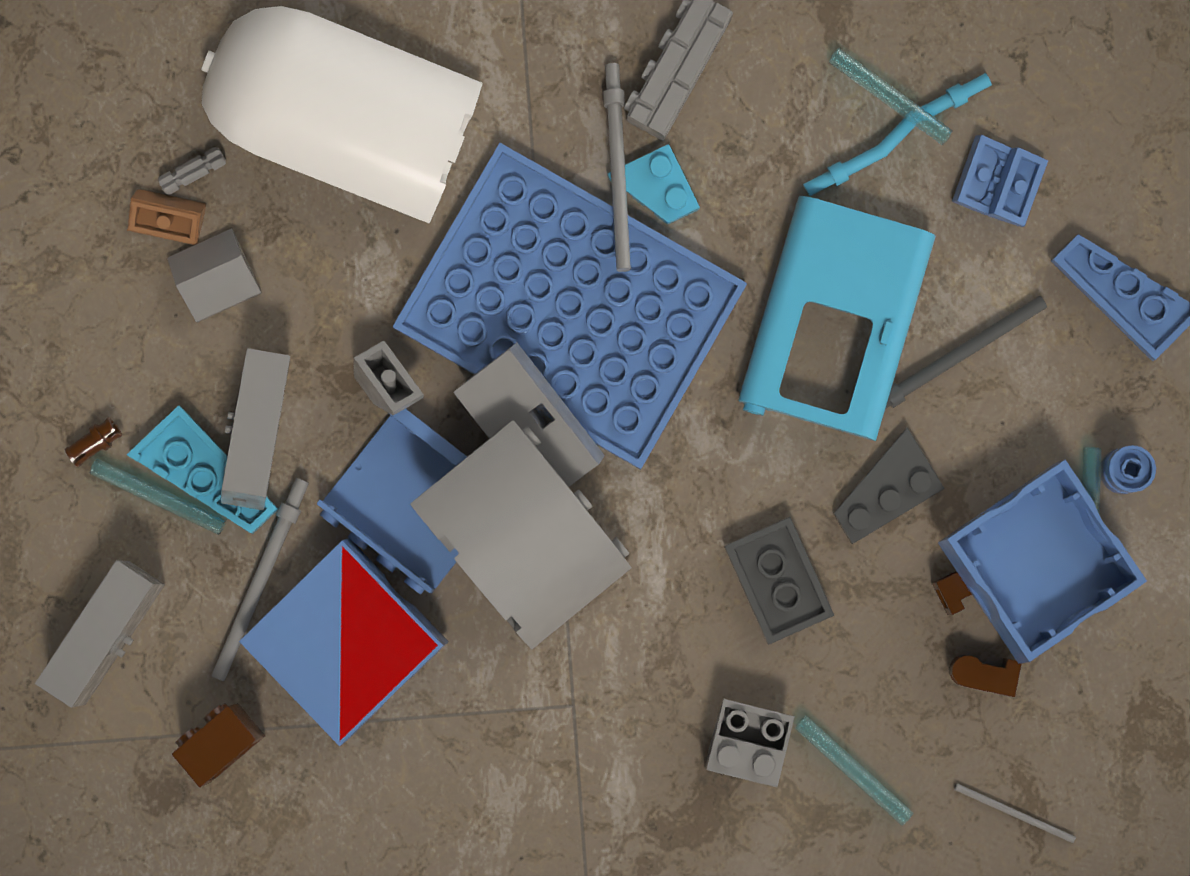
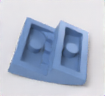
(1000, 181)

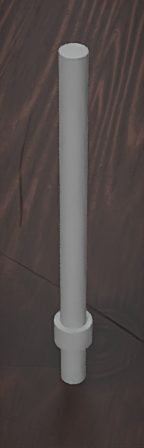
(614, 101)
(288, 514)

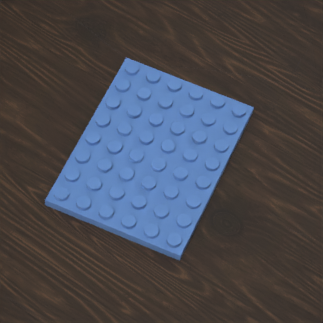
(539, 270)

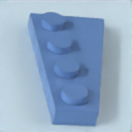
(1136, 304)

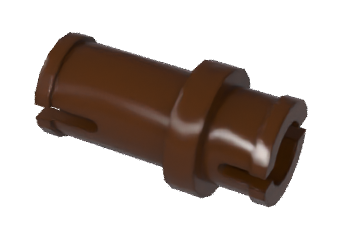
(98, 438)

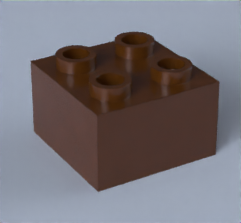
(217, 745)

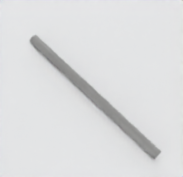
(1015, 813)

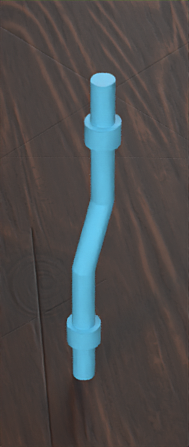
(839, 172)

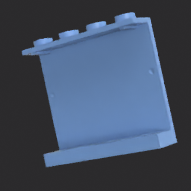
(377, 496)

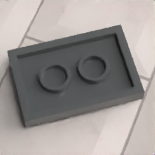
(779, 580)

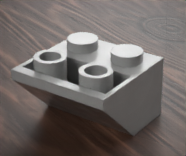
(749, 743)

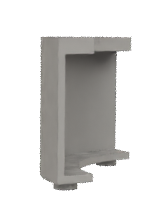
(522, 534)

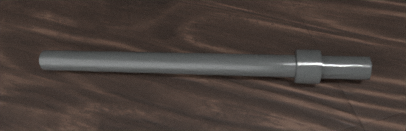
(899, 391)

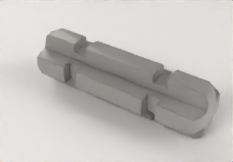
(191, 170)

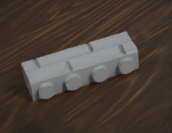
(678, 67)

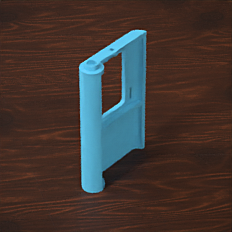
(854, 267)

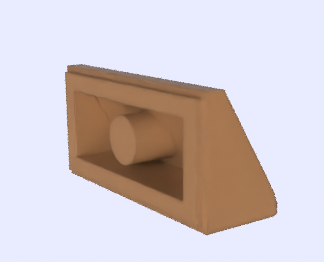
(166, 216)

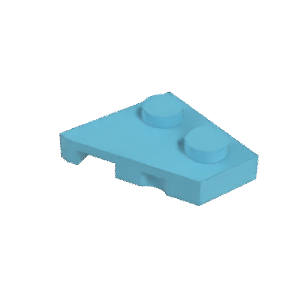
(660, 185)

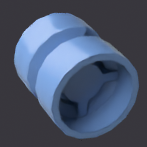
(1128, 470)

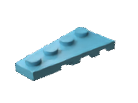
(196, 464)

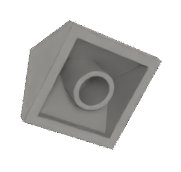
(213, 275)

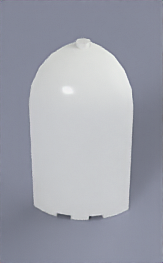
(339, 106)

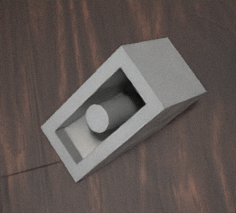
(385, 379)

